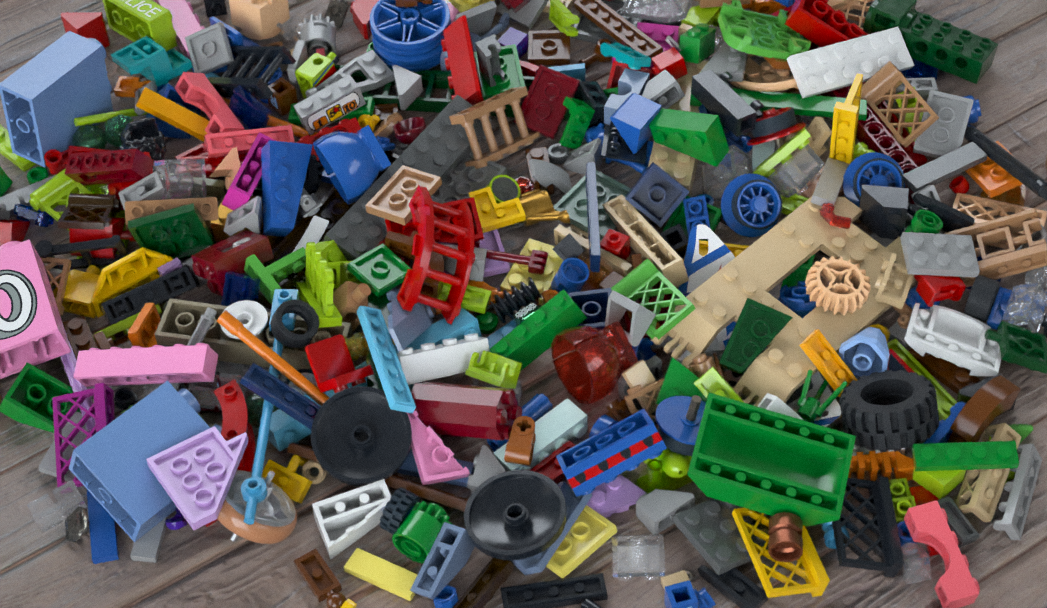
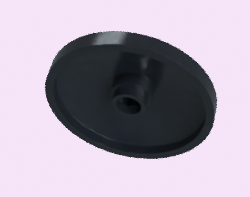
(360, 436)
(515, 515)

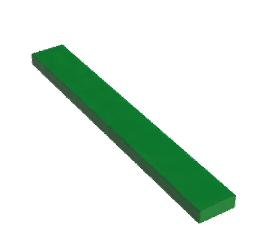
(811, 106)

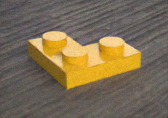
(496, 215)

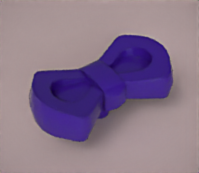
(176, 522)

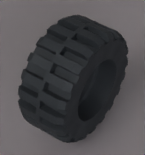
(889, 410)

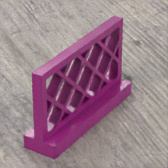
(104, 414)

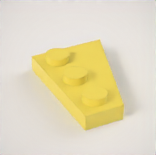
(582, 540)

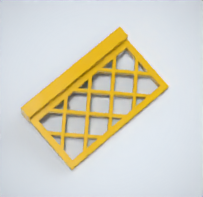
(846, 123)
(808, 565)

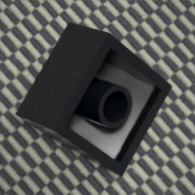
(884, 210)

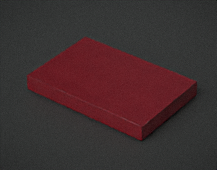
(544, 105)

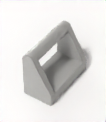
(641, 316)

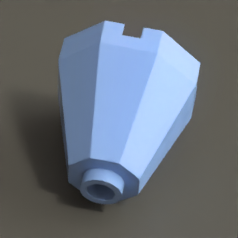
(865, 352)

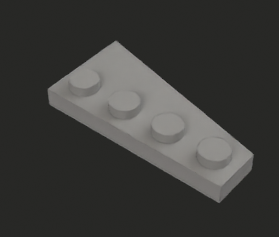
(728, 60)

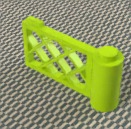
(56, 193)

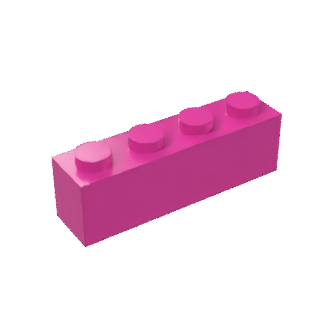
(247, 175)

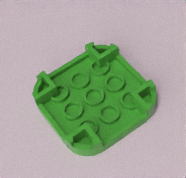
(759, 32)

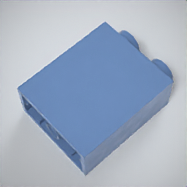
(53, 90)
(115, 462)

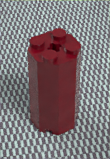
(466, 409)

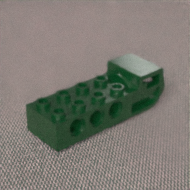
(933, 40)

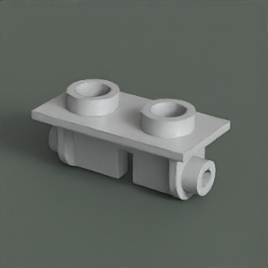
(309, 204)

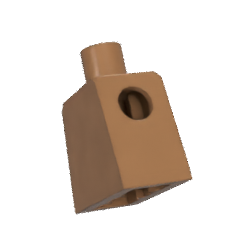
(348, 299)

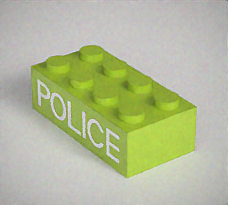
(140, 19)

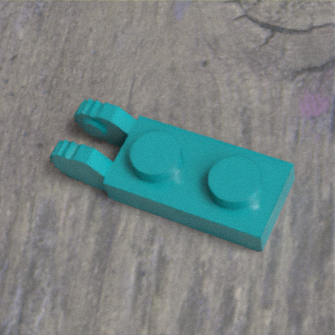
(625, 55)

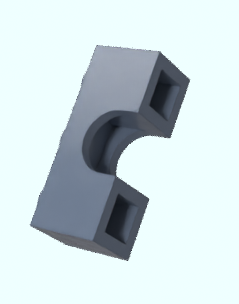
(629, 82)

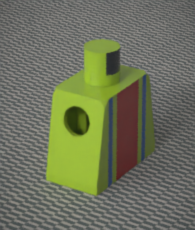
(315, 71)

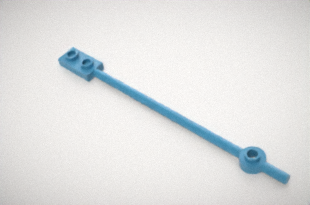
(259, 493)

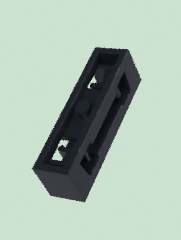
(154, 292)

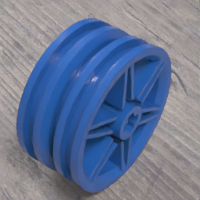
(409, 34)

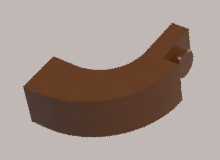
(402, 246)
(982, 409)

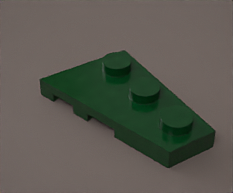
(752, 334)

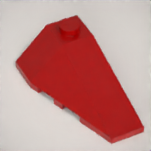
(440, 235)

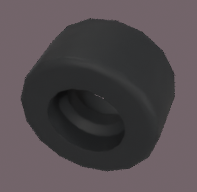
(982, 298)

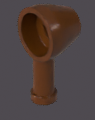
(596, 56)

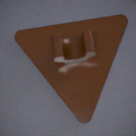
(727, 375)

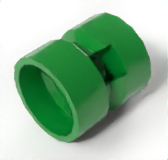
(925, 222)

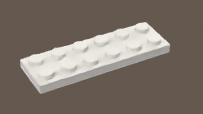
(838, 63)

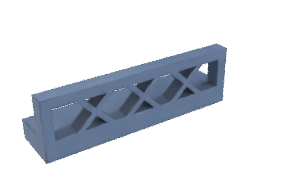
(574, 508)

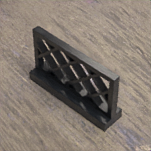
(882, 525)

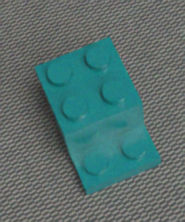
(151, 61)

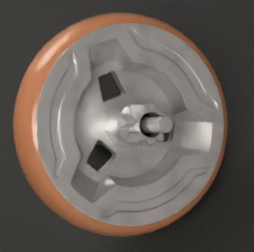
(277, 507)

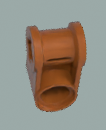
(521, 442)

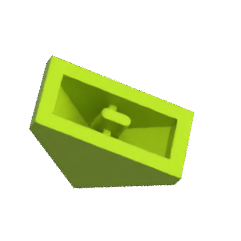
(939, 482)

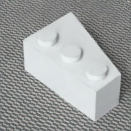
(350, 515)

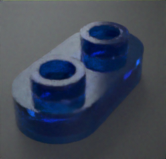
(28, 213)

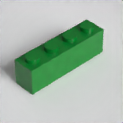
(539, 330)

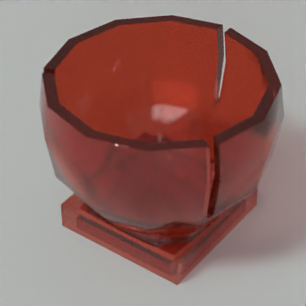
(595, 364)

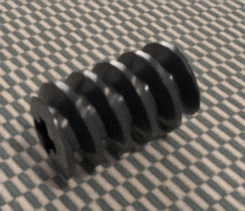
(516, 300)

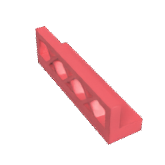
(221, 143)

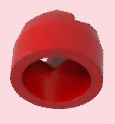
(959, 185)

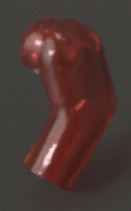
(833, 219)

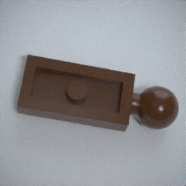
(320, 579)

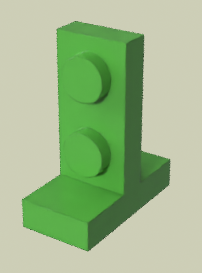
(276, 272)

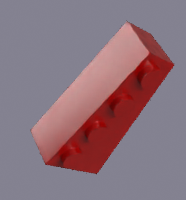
(821, 23)

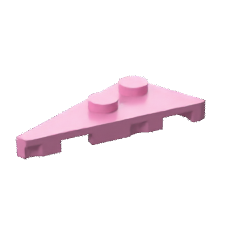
(432, 457)

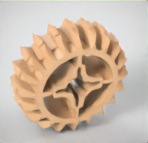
(837, 285)

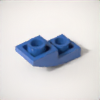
(696, 212)

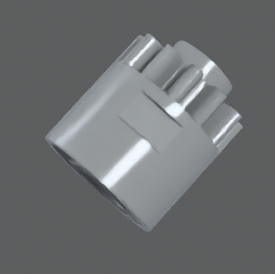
(318, 34)

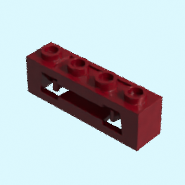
(109, 166)

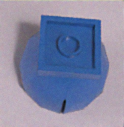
(353, 159)

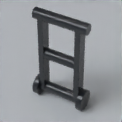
(46, 249)

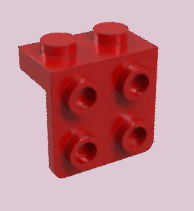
(334, 365)

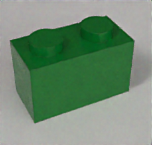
(697, 43)

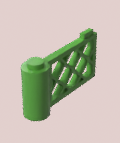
(639, 285)

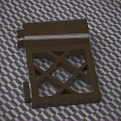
(89, 211)

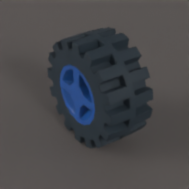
(397, 509)

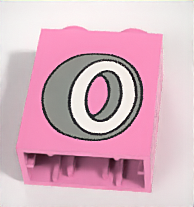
(28, 311)

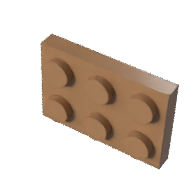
(393, 198)

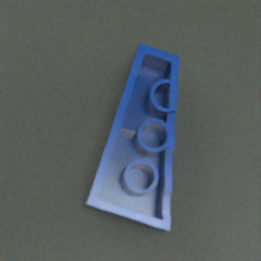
(282, 184)

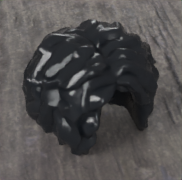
(145, 137)

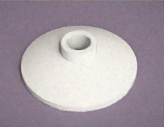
(250, 314)

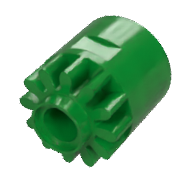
(420, 531)

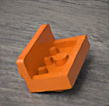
(144, 327)

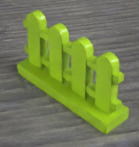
(319, 288)

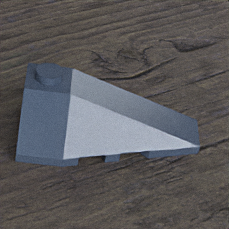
(407, 325)

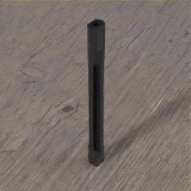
(1007, 161)

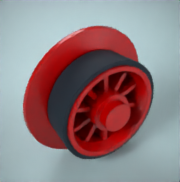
(774, 126)

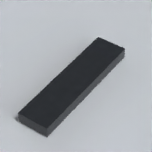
(555, 592)

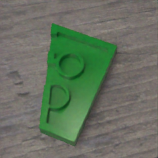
(678, 382)

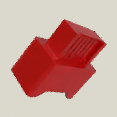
(939, 288)

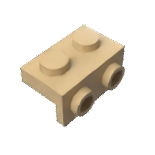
(894, 283)

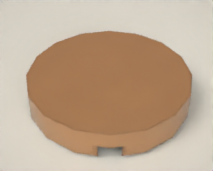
(386, 128)

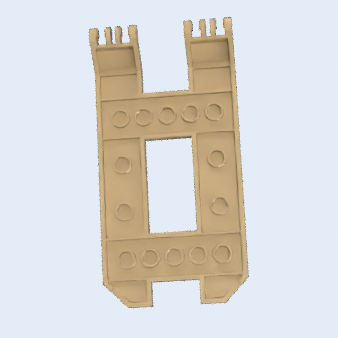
(762, 267)

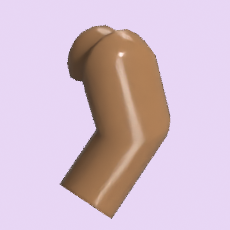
(905, 314)

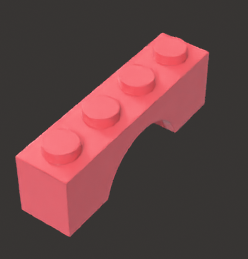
(198, 91)
(929, 526)

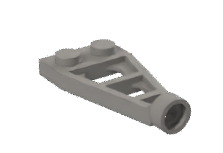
(370, 65)

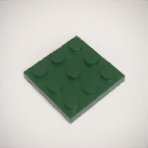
(173, 232)

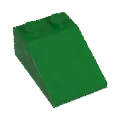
(31, 398)

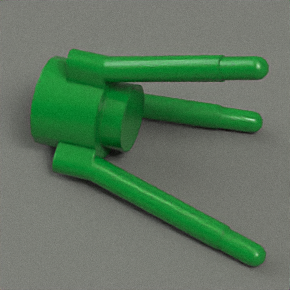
(810, 407)

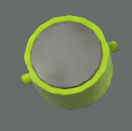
(504, 188)

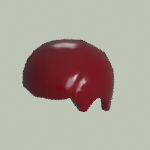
(409, 129)

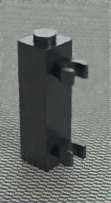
(721, 100)

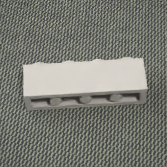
(440, 360)

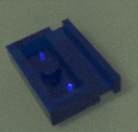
(249, 109)
(239, 288)

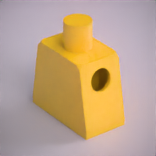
(79, 291)

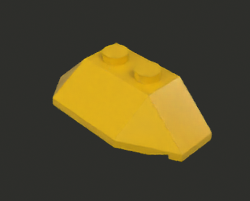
(127, 275)

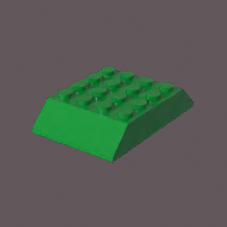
(770, 461)

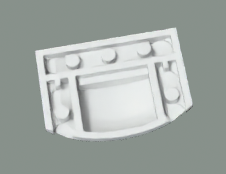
(953, 338)

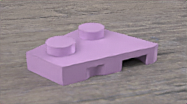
(614, 496)

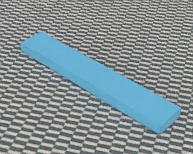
(386, 359)

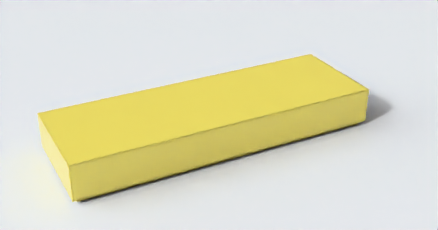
(381, 573)

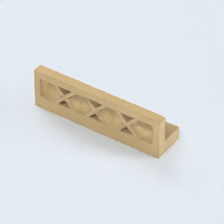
(607, 259)
(990, 483)

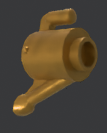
(539, 208)

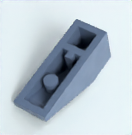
(444, 561)

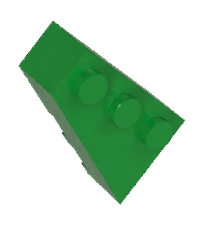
(691, 134)

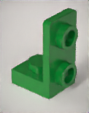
(578, 122)

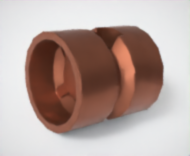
(785, 537)

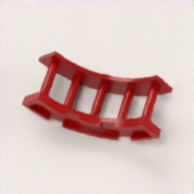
(423, 244)
(236, 422)

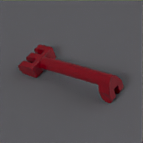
(535, 262)

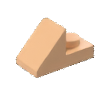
(228, 167)

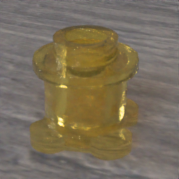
(357, 345)

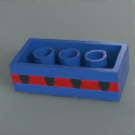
(611, 453)

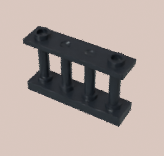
(252, 84)

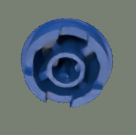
(797, 299)

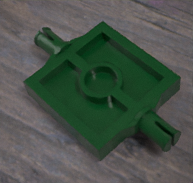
(1020, 346)

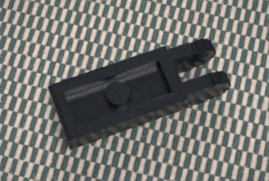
(951, 218)
(735, 587)

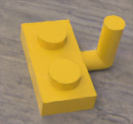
(287, 479)

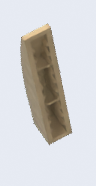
(646, 240)

